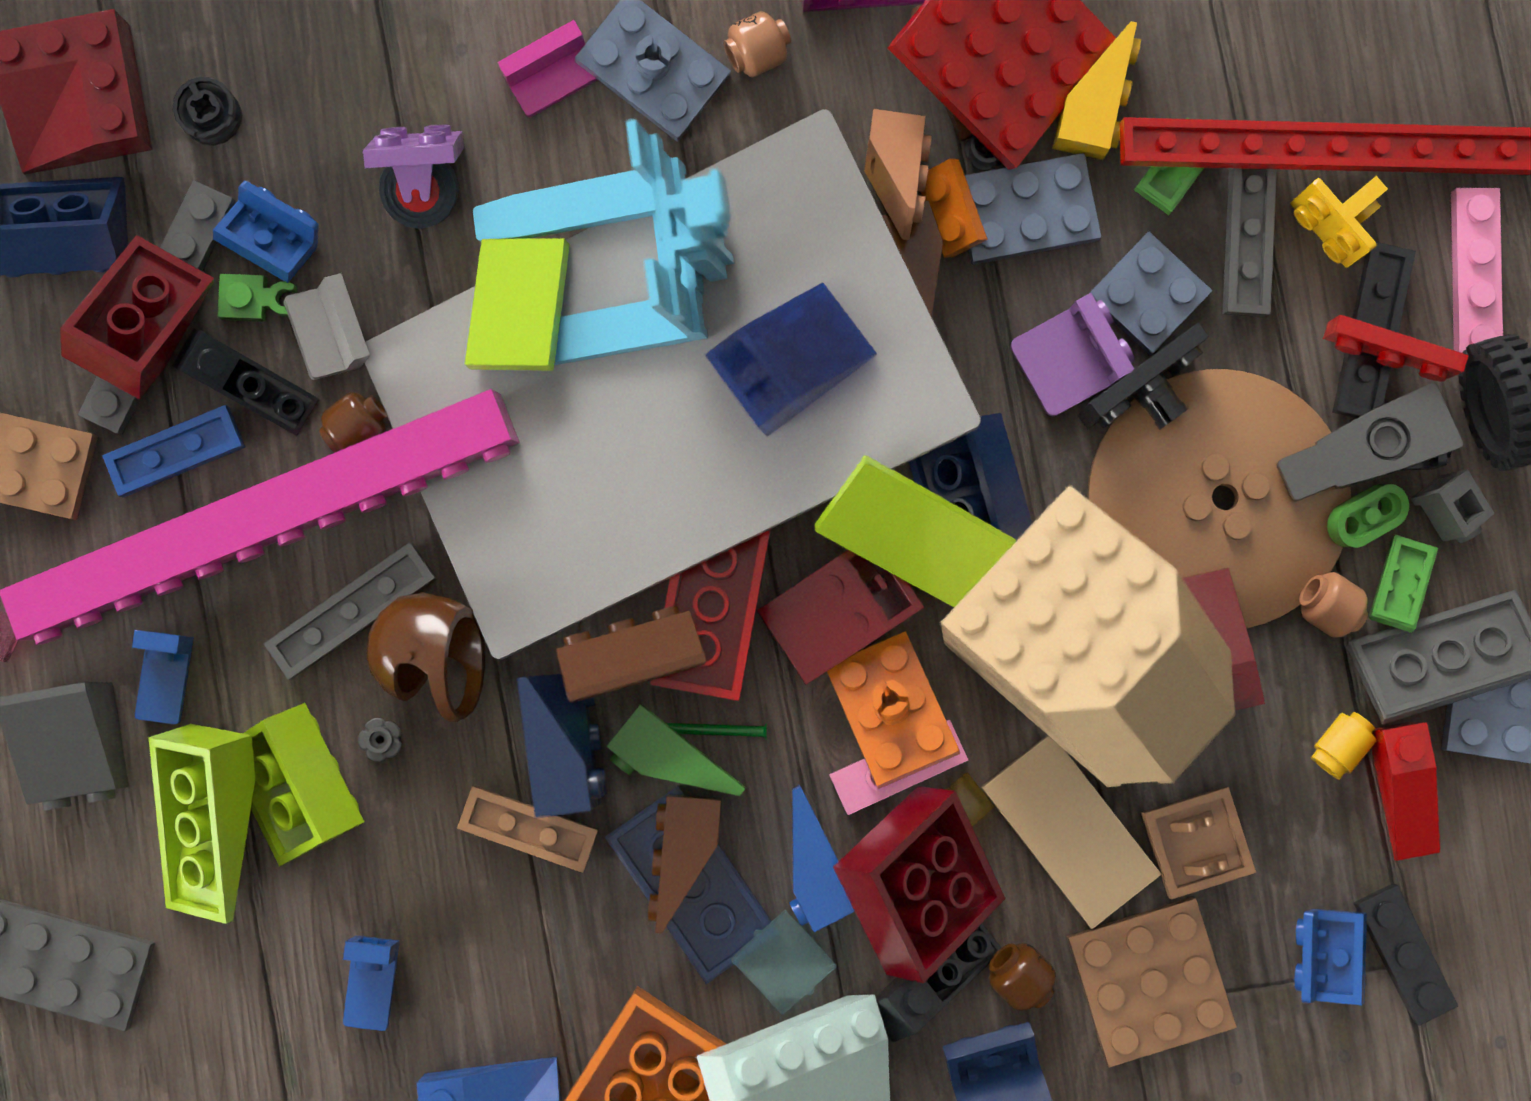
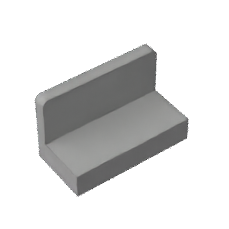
(327, 328)

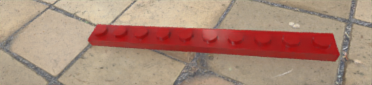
(1324, 146)

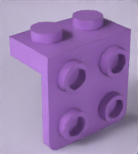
(1072, 355)

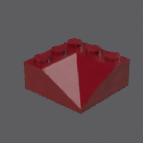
(72, 91)
(920, 883)

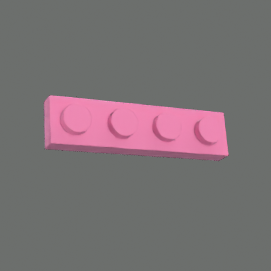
(1476, 265)

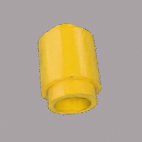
(1344, 744)

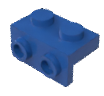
(268, 232)
(1332, 956)

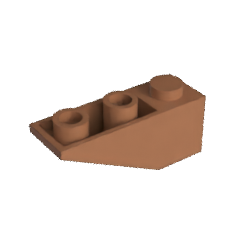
(894, 165)

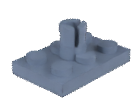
(653, 66)

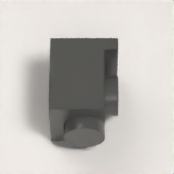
(1454, 506)

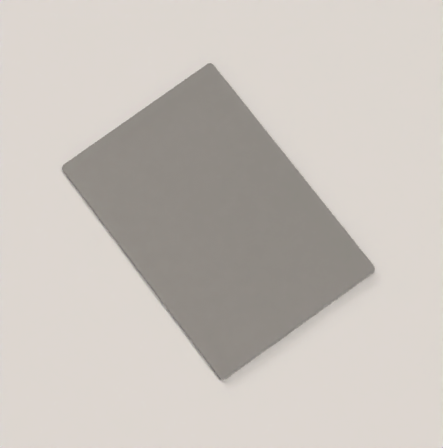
(647, 453)

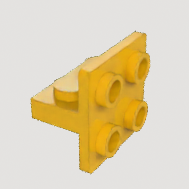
(1339, 223)

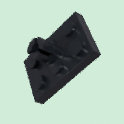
(1149, 384)

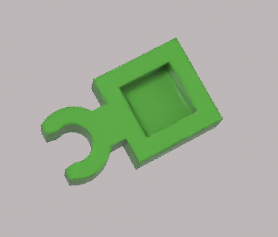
(248, 297)

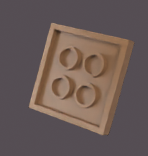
(1151, 982)

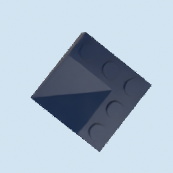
(560, 748)

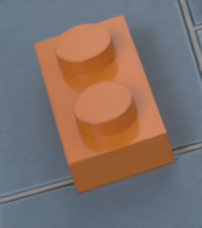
(953, 208)

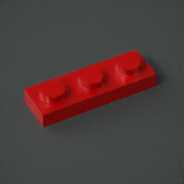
(1394, 348)

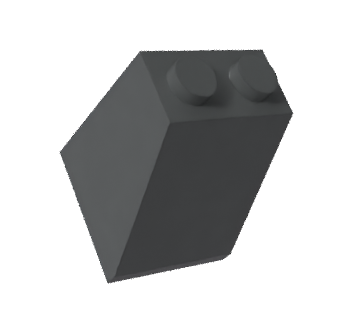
(65, 743)

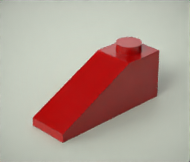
(1408, 788)

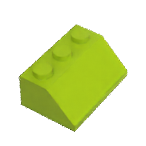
(298, 786)

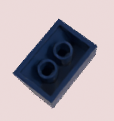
(62, 226)
(978, 476)

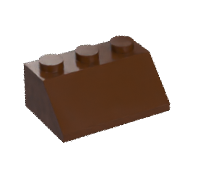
(629, 654)

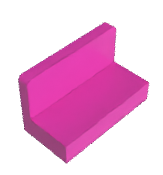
(546, 70)

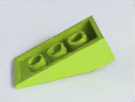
(202, 815)

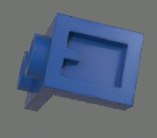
(162, 675)
(370, 981)

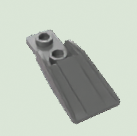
(1374, 445)

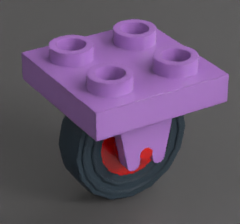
(417, 179)

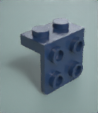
(997, 1066)

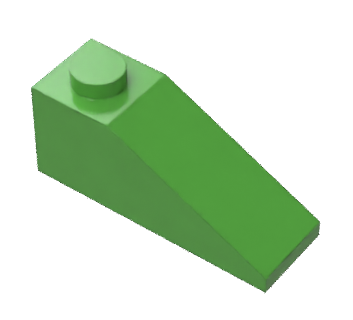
(662, 753)

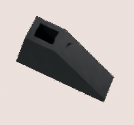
(245, 381)
(910, 1004)

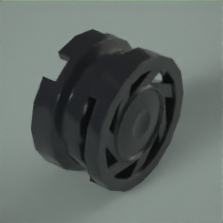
(207, 111)

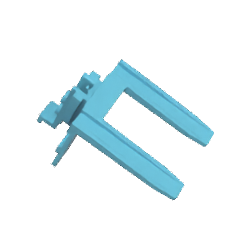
(689, 233)

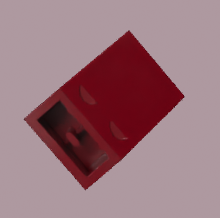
(837, 613)

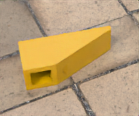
(1092, 106)

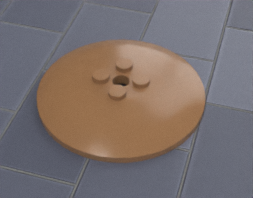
(1230, 437)

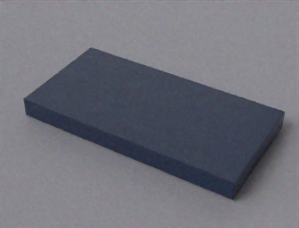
(716, 912)

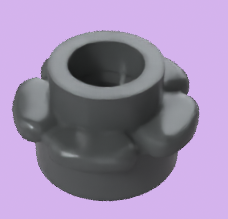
(391, 744)

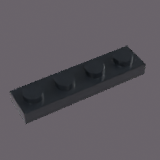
(1379, 303)

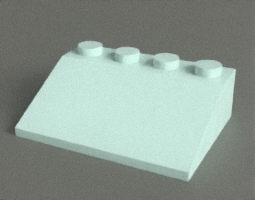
(815, 1056)

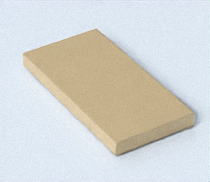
(1071, 831)

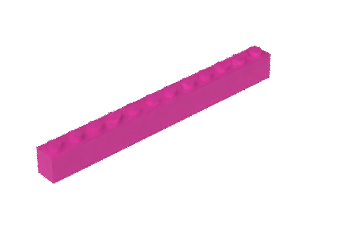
(259, 517)

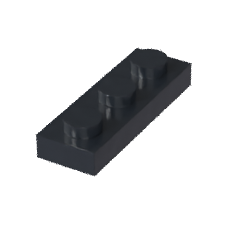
(1406, 954)

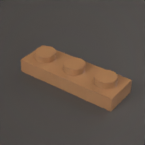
(515, 826)

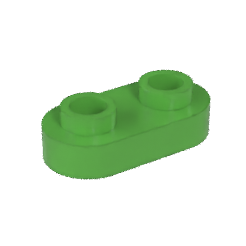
(1365, 518)

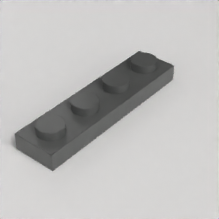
(1249, 242)
(348, 611)

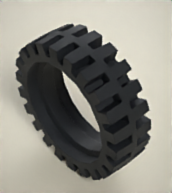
(1499, 399)

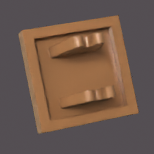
(1198, 842)

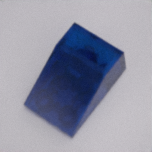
(790, 357)

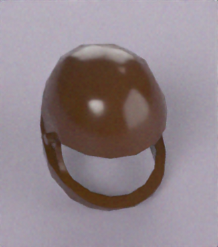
(414, 644)

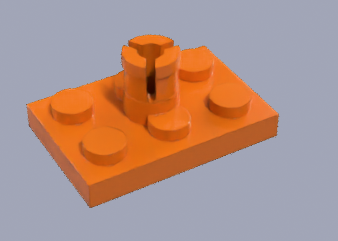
(892, 710)

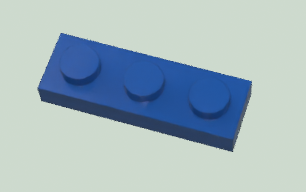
(173, 451)

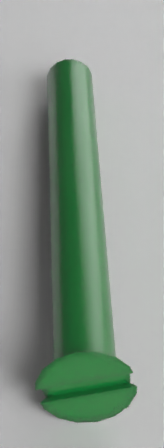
(722, 730)

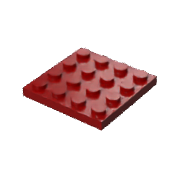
(1002, 63)

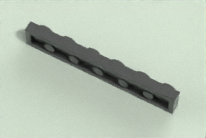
(189, 240)

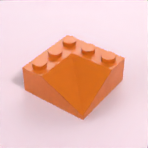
(647, 1056)

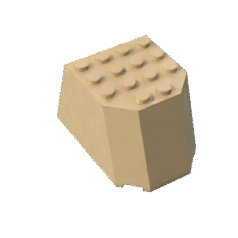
(1098, 646)

